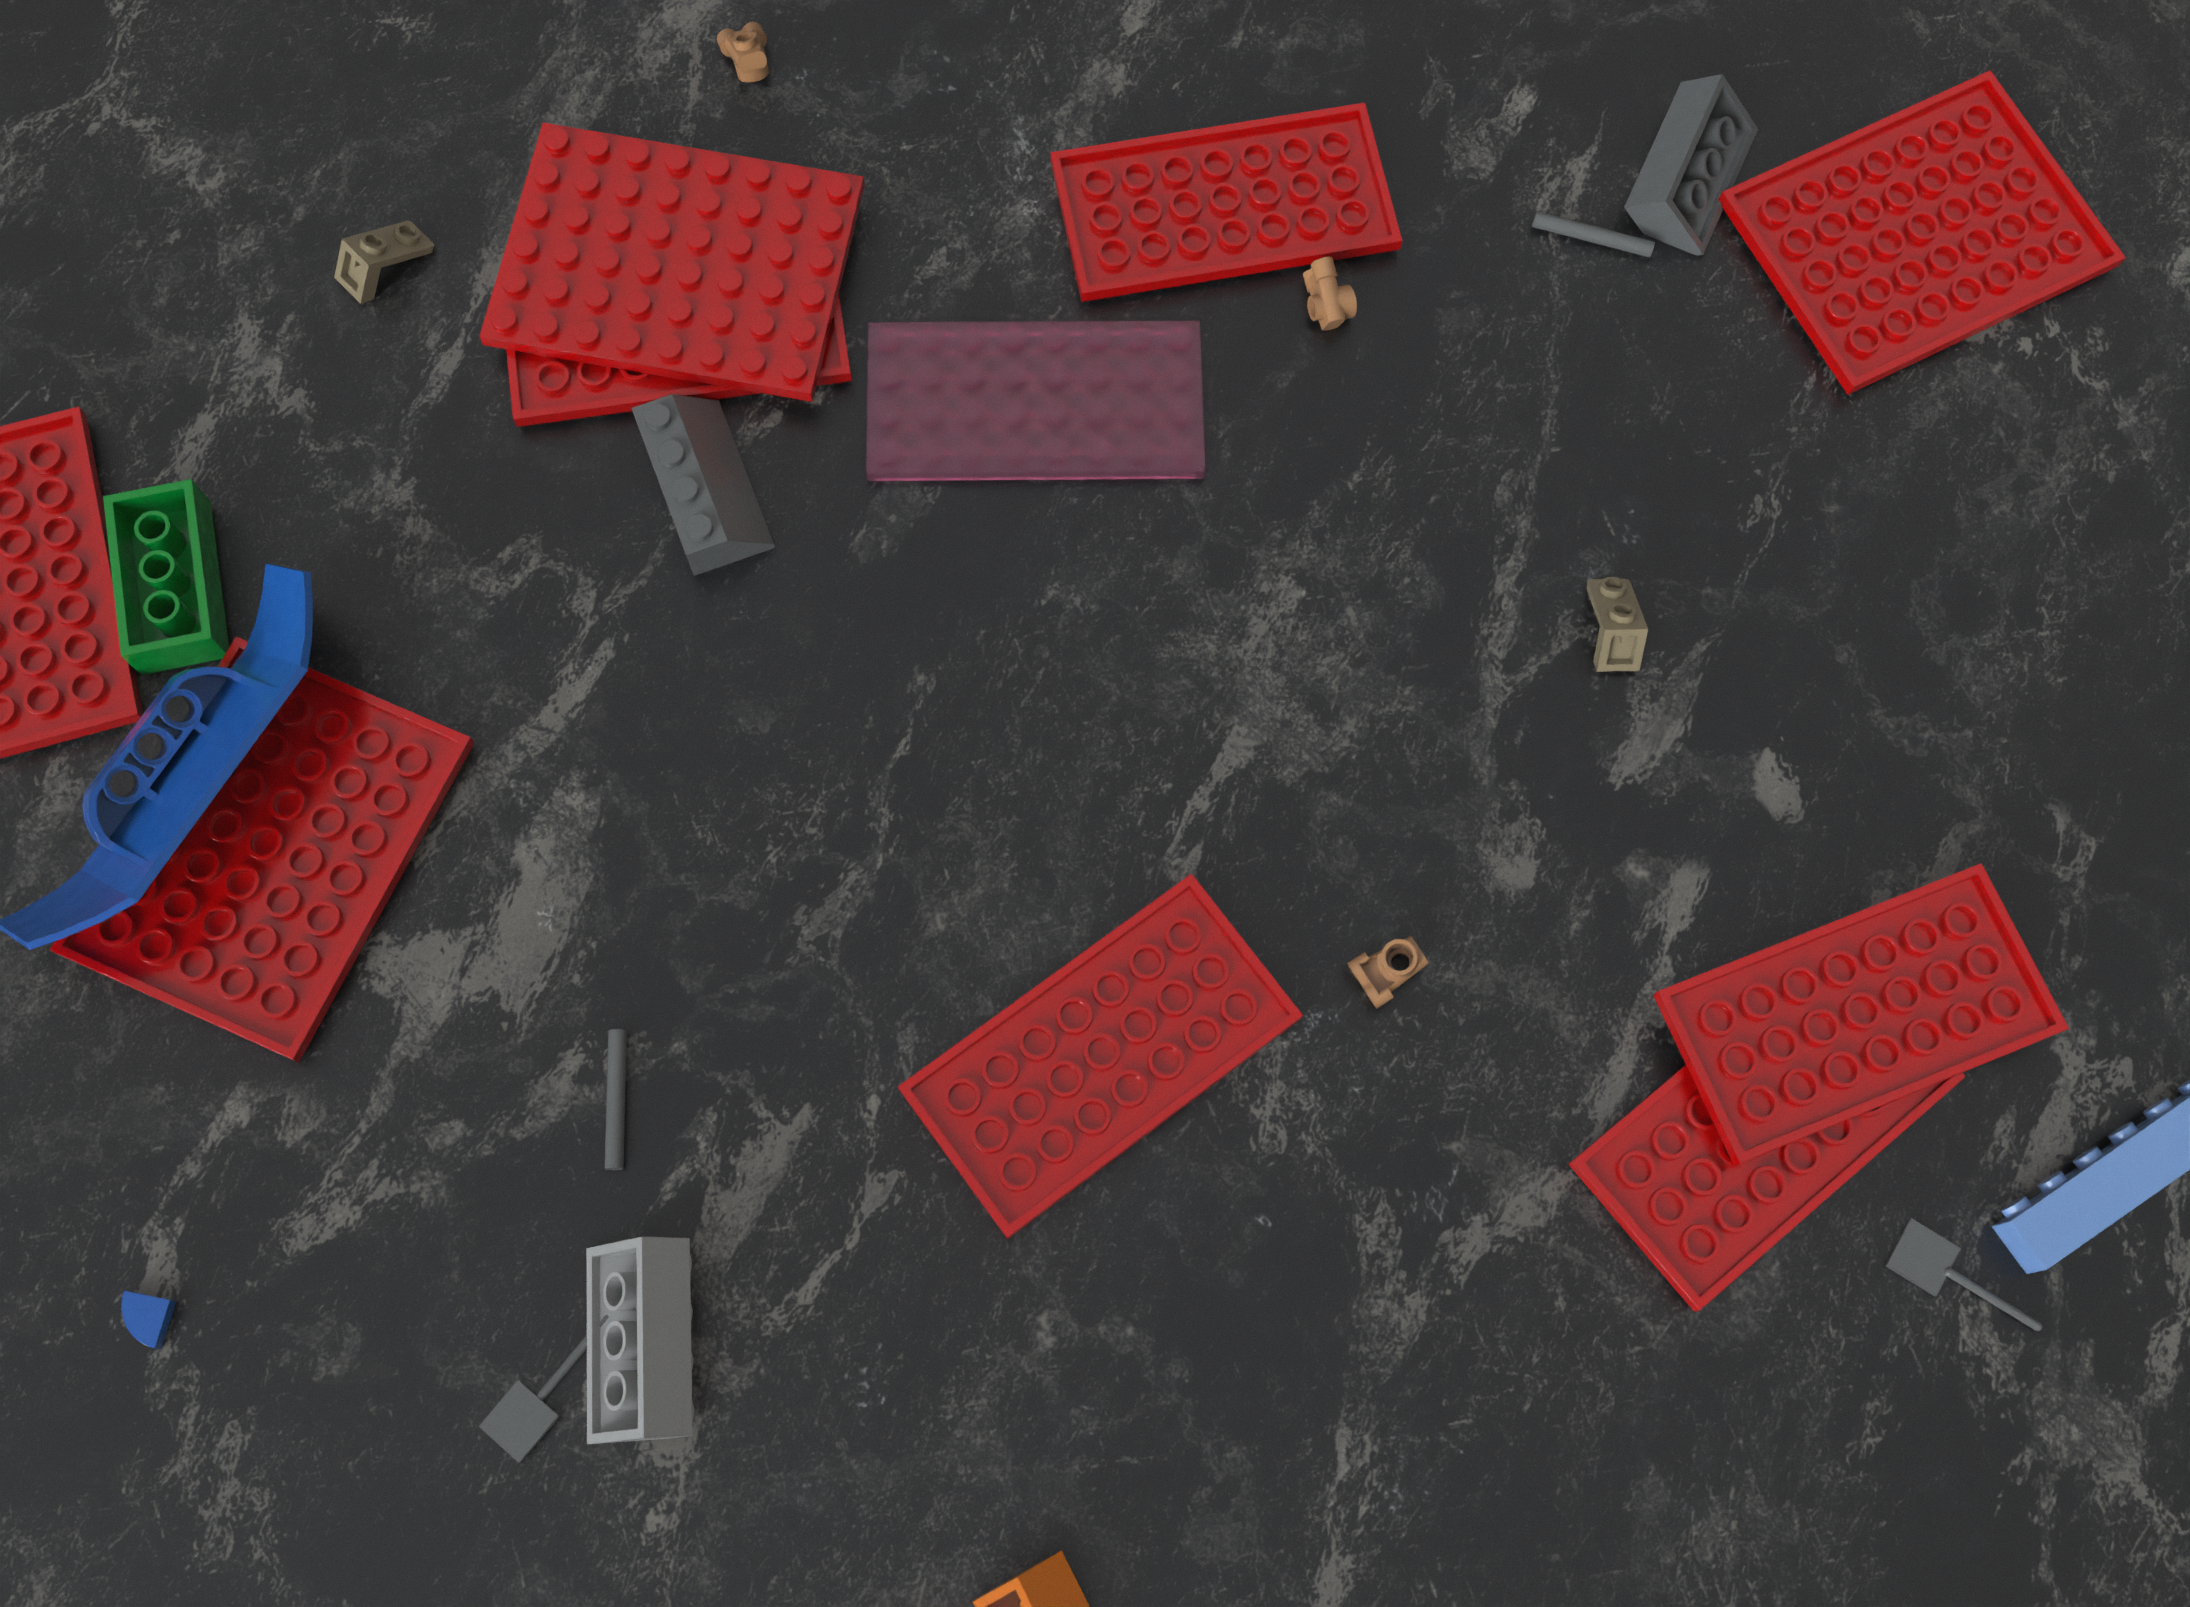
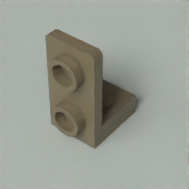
(366, 253)
(1621, 625)

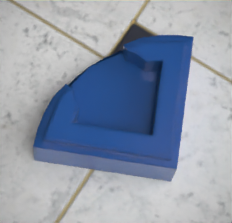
(147, 1317)

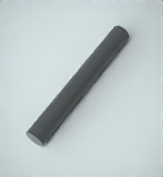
(1593, 234)
(615, 1099)

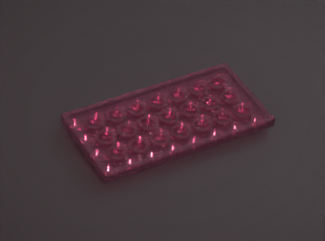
(1034, 401)

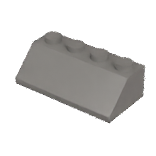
(643, 1351)

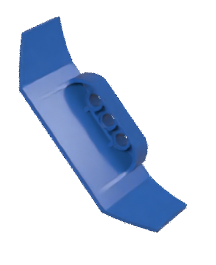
(195, 761)

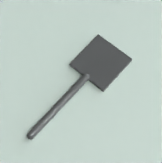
(1927, 1261)
(522, 1416)

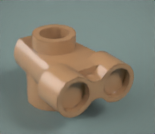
(746, 50)
(1328, 301)
(1378, 975)

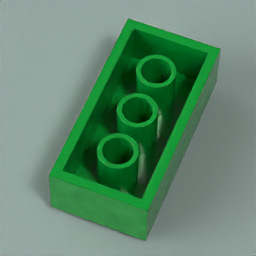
(165, 577)

